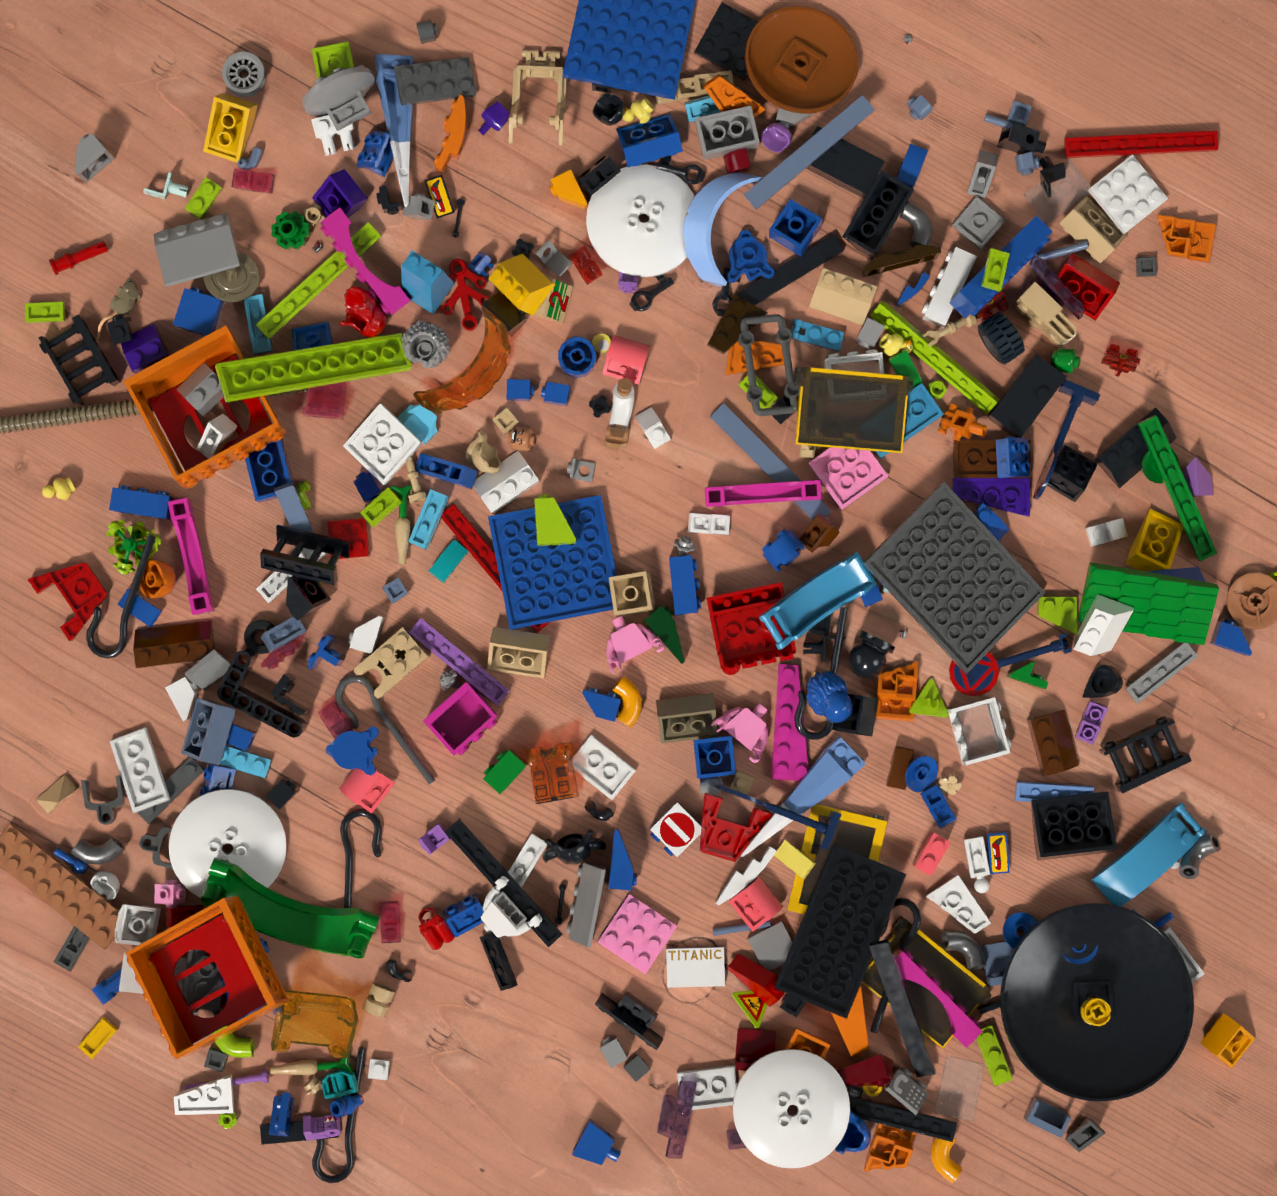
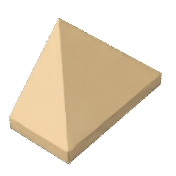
(57, 794)

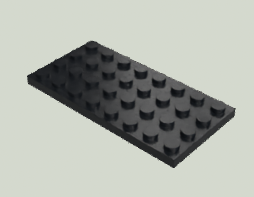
(836, 931)

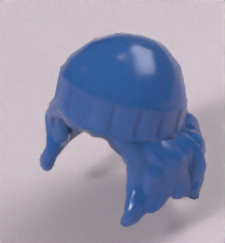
(829, 696)
(856, 1137)

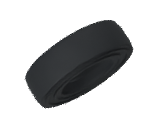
(250, 632)

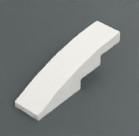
(277, 582)
(740, 880)

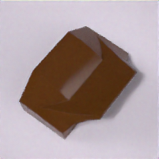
(819, 533)

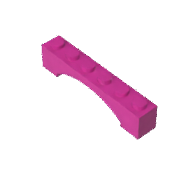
(337, 227)
(763, 493)
(196, 574)
(962, 1026)

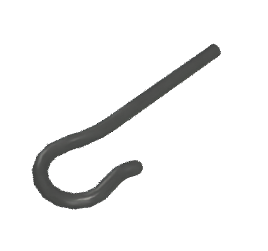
(384, 717)

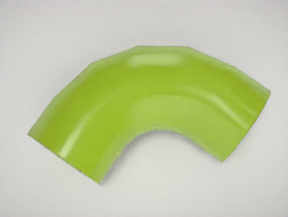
(236, 1046)

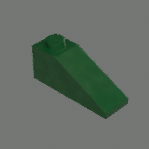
(664, 627)

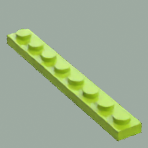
(315, 283)
(936, 358)

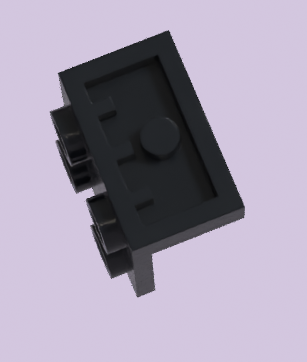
(1071, 474)
(286, 685)

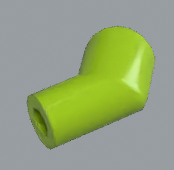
(301, 490)

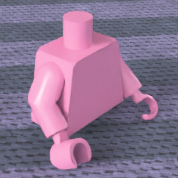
(629, 642)
(746, 728)

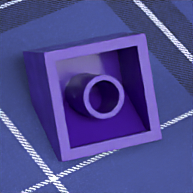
(340, 192)
(145, 349)

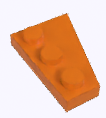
(730, 97)
(764, 356)

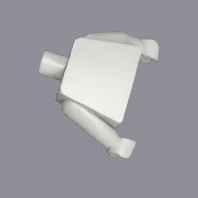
(503, 916)

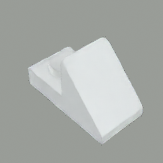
(652, 428)
(1106, 532)

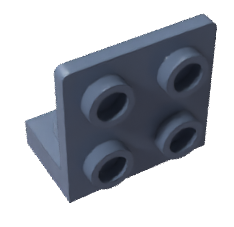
(996, 960)

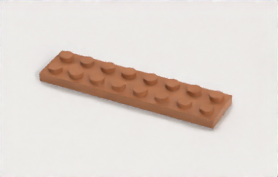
(58, 886)

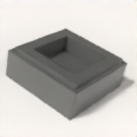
(1146, 267)
(216, 1059)
(636, 1068)

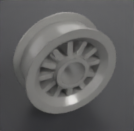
(244, 57)

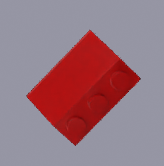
(1088, 284)

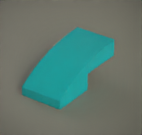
(448, 561)

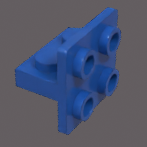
(376, 153)
(1012, 457)
(330, 655)

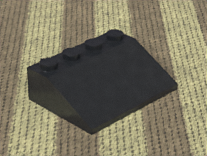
(1073, 826)

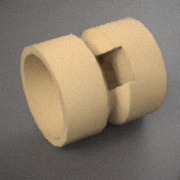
(378, 1001)

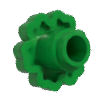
(291, 230)

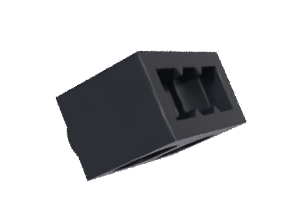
(598, 174)

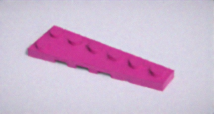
(789, 746)

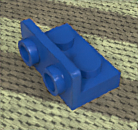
(217, 778)
(464, 915)
(281, 1115)

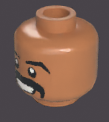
(521, 438)

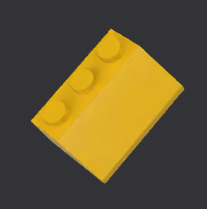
(522, 283)

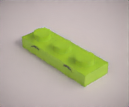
(993, 1056)

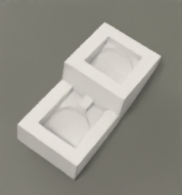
(708, 524)

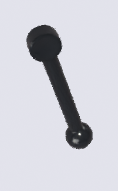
(460, 202)
(558, 920)

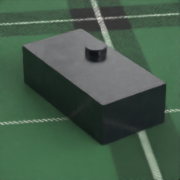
(848, 167)
(1027, 397)

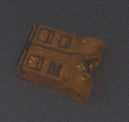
(552, 772)

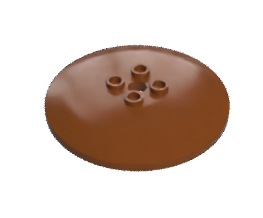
(804, 36)

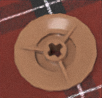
(1245, 612)

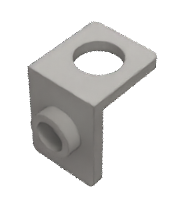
(554, 260)
(573, 469)

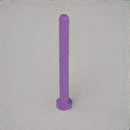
(263, 1076)

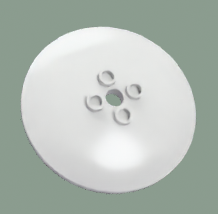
(626, 242)
(225, 818)
(786, 1080)

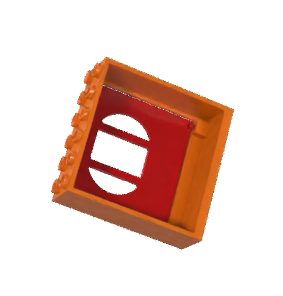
(158, 387)
(240, 960)

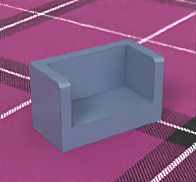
(283, 634)
(1047, 1117)

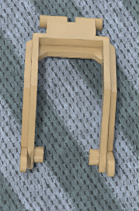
(538, 68)

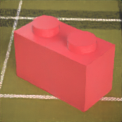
(931, 853)

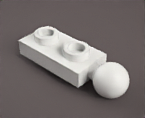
(977, 862)

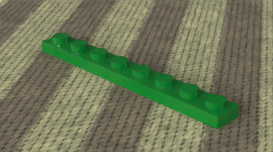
(1177, 488)

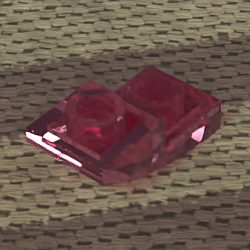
(253, 181)
(275, 657)
(334, 720)
(390, 922)

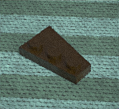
(729, 329)

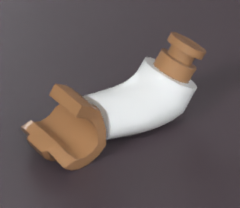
(621, 413)

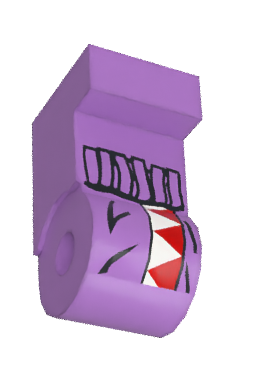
(321, 1127)

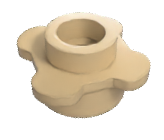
(313, 210)
(313, 1085)

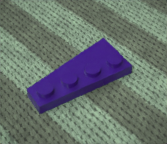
(998, 493)

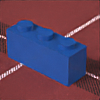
(140, 502)
(684, 585)

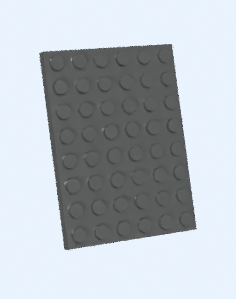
(954, 577)

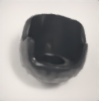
(609, 109)

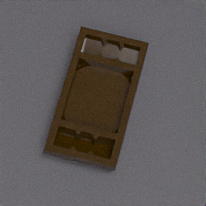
(901, 259)

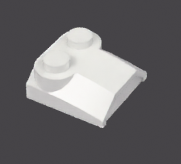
(136, 924)

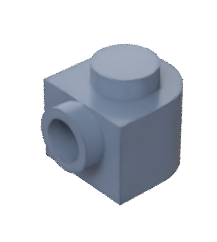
(919, 107)
(1027, 163)

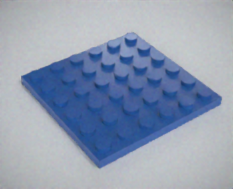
(630, 44)
(554, 580)

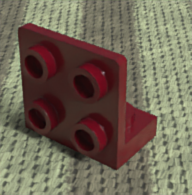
(752, 1045)

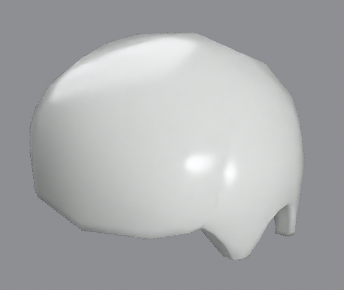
(105, 884)

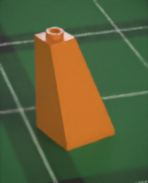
(854, 1028)

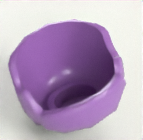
(776, 137)

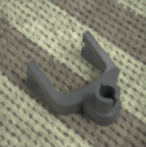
(104, 808)
(155, 846)

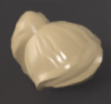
(483, 454)

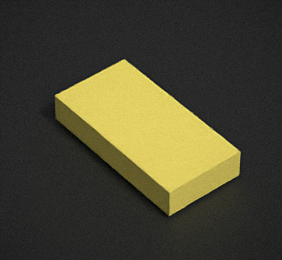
(794, 859)

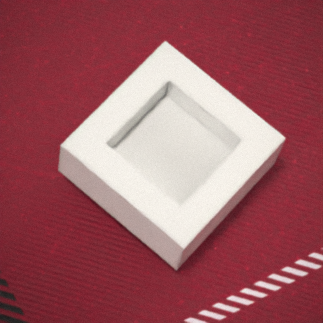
(378, 1069)

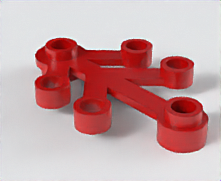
(463, 290)

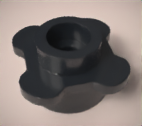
(521, 244)
(599, 411)

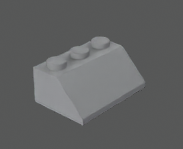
(726, 132)

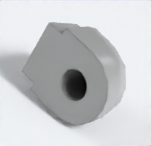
(710, 785)

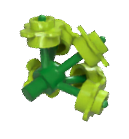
(122, 549)

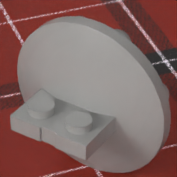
(340, 96)

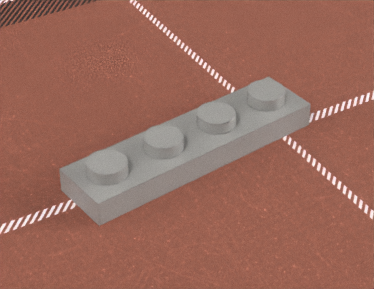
(1161, 672)

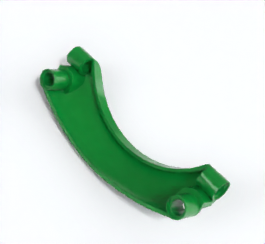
(305, 925)

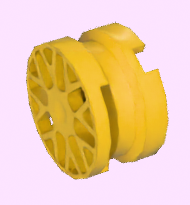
(1095, 1012)

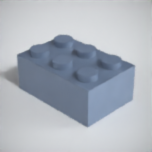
(208, 731)

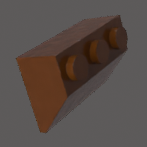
(1053, 743)

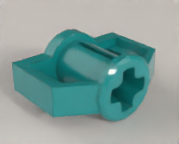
(339, 1084)

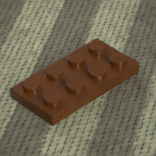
(977, 459)

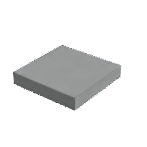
(978, 222)
(208, 670)
(771, 946)

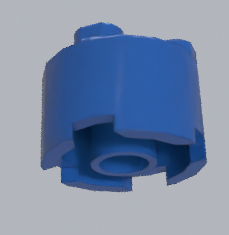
(587, 353)
(783, 550)

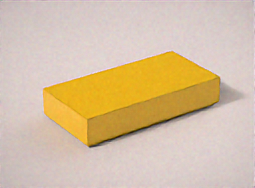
(98, 1038)

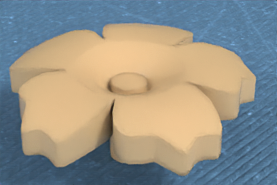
(949, 785)

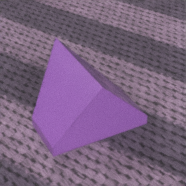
(1198, 479)

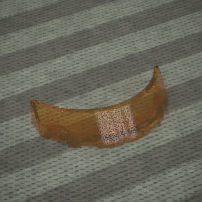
(478, 377)

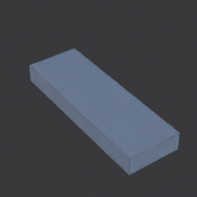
(293, 507)

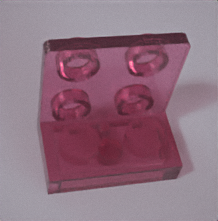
(325, 401)

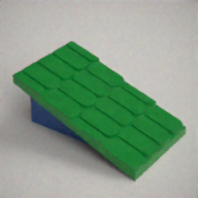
(1165, 602)

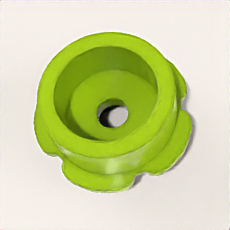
(937, 384)
(227, 1124)

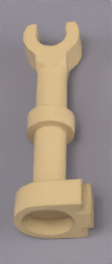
(950, 328)
(418, 495)

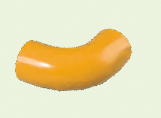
(631, 701)
(942, 1161)

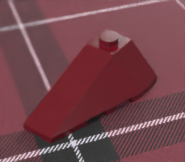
(869, 1072)

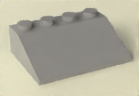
(196, 249)
(587, 903)

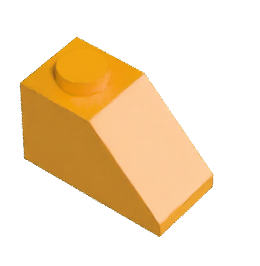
(568, 190)

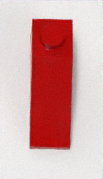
(756, 979)

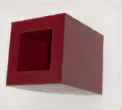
(737, 161)

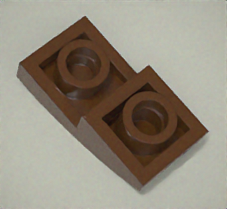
(899, 763)

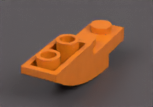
(456, 128)

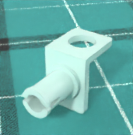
(170, 187)

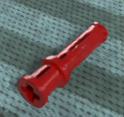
(69, 260)

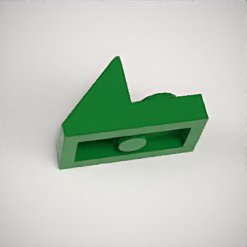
(1023, 675)

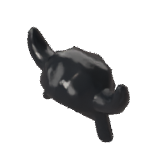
(572, 848)

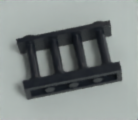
(88, 343)
(303, 567)
(1160, 766)

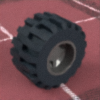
(1001, 338)

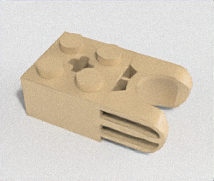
(1045, 315)
(389, 665)

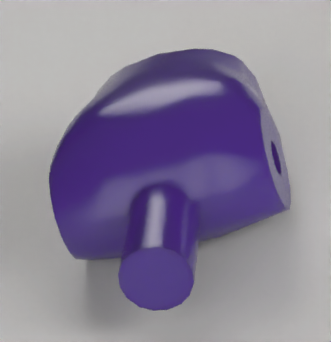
(494, 117)

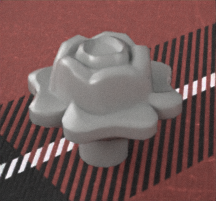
(684, 545)
(448, 680)

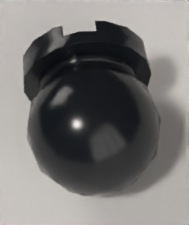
(869, 656)

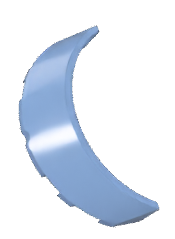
(699, 223)

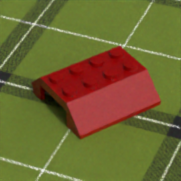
(739, 631)

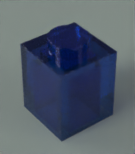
(367, 486)

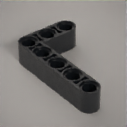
(255, 700)

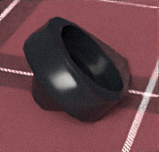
(1103, 682)

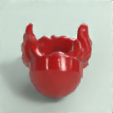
(363, 313)

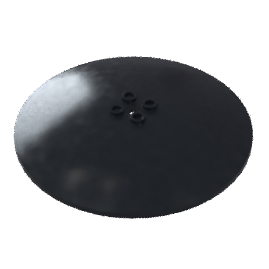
(1132, 971)

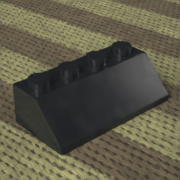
(877, 214)
(1125, 455)

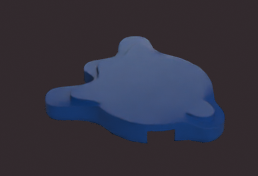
(748, 258)
(354, 750)

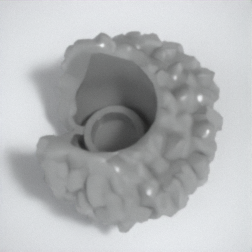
(426, 344)

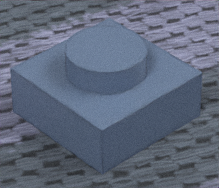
(1019, 113)
(395, 590)

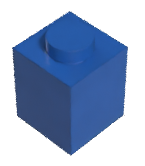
(519, 390)
(555, 393)
(240, 737)

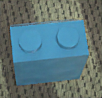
(424, 282)

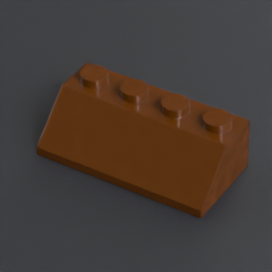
(173, 644)

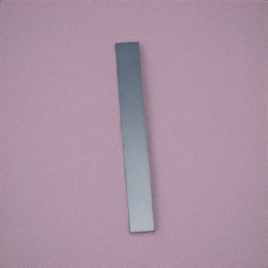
(809, 152)
(763, 456)

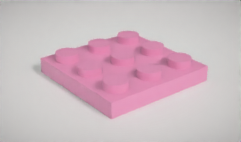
(847, 473)
(637, 933)

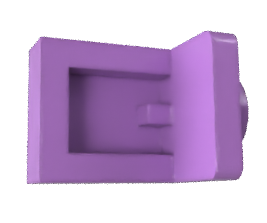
(627, 283)
(434, 838)

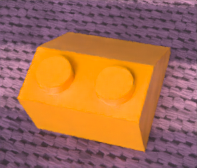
(1227, 1040)

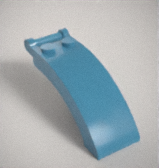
(818, 598)
(1148, 857)

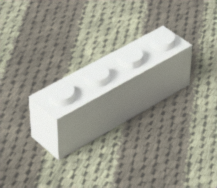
(950, 284)

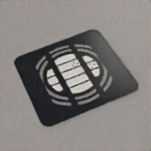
(854, 1091)

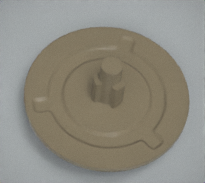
(235, 283)

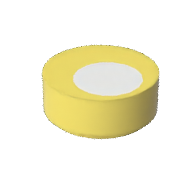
(601, 343)

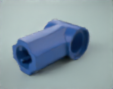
(108, 988)

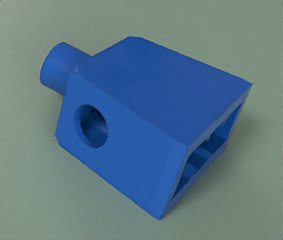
(595, 1144)

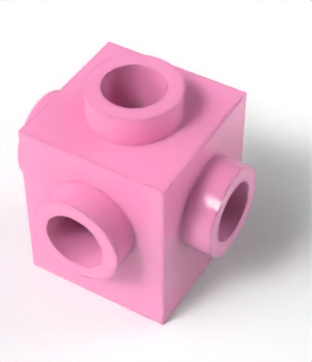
(170, 893)

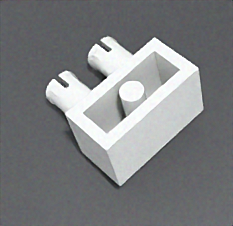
(325, 129)

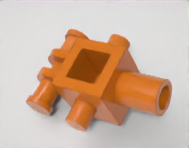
(961, 423)

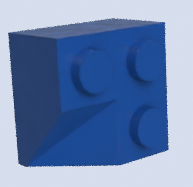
(795, 227)
(714, 757)

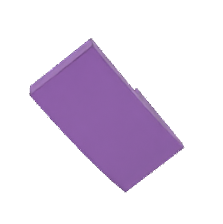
(1091, 721)

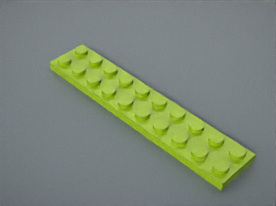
(312, 367)

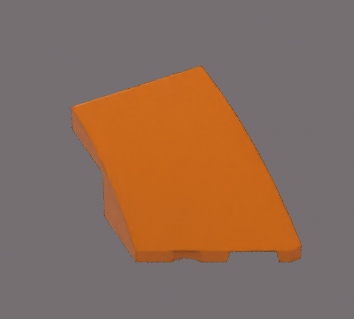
(1187, 238)
(897, 693)
(889, 1148)

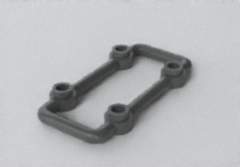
(783, 337)

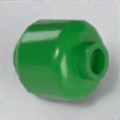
(1065, 359)

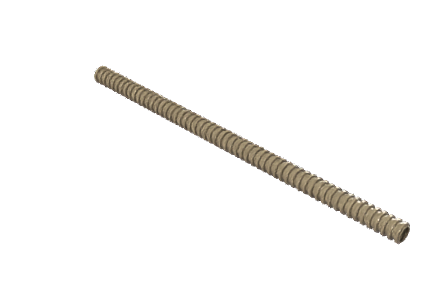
(79, 415)

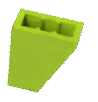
(551, 523)

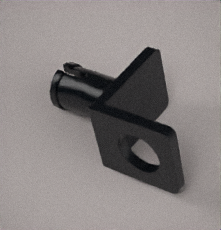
(1050, 174)
(818, 648)

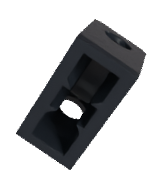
(1020, 139)

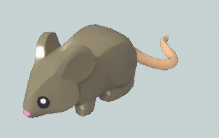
(123, 302)

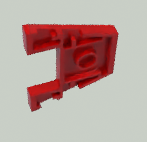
(80, 590)
(725, 837)

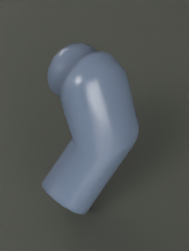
(251, 162)

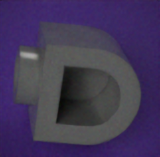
(427, 31)

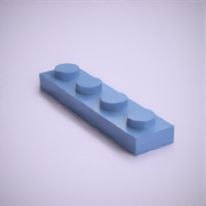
(1029, 790)

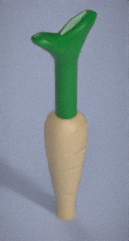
(402, 524)
(310, 1067)

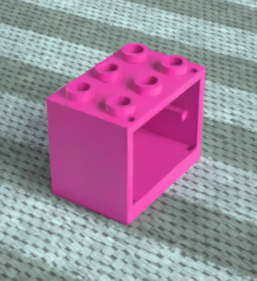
(461, 719)

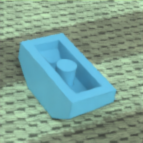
(420, 422)

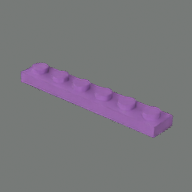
(459, 661)

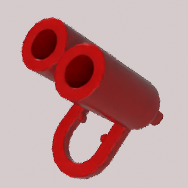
(435, 929)

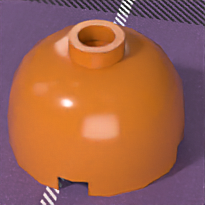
(157, 579)

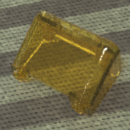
(316, 1021)

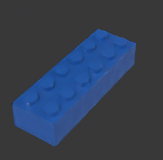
(1021, 249)

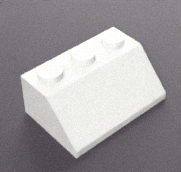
(506, 484)
(1101, 626)

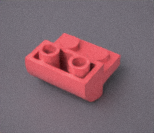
(626, 359)
(366, 789)
(756, 903)

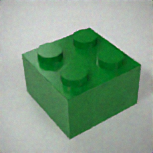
(505, 771)

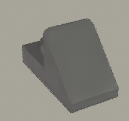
(1084, 1134)

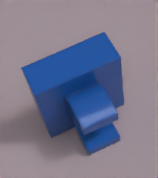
(480, 262)

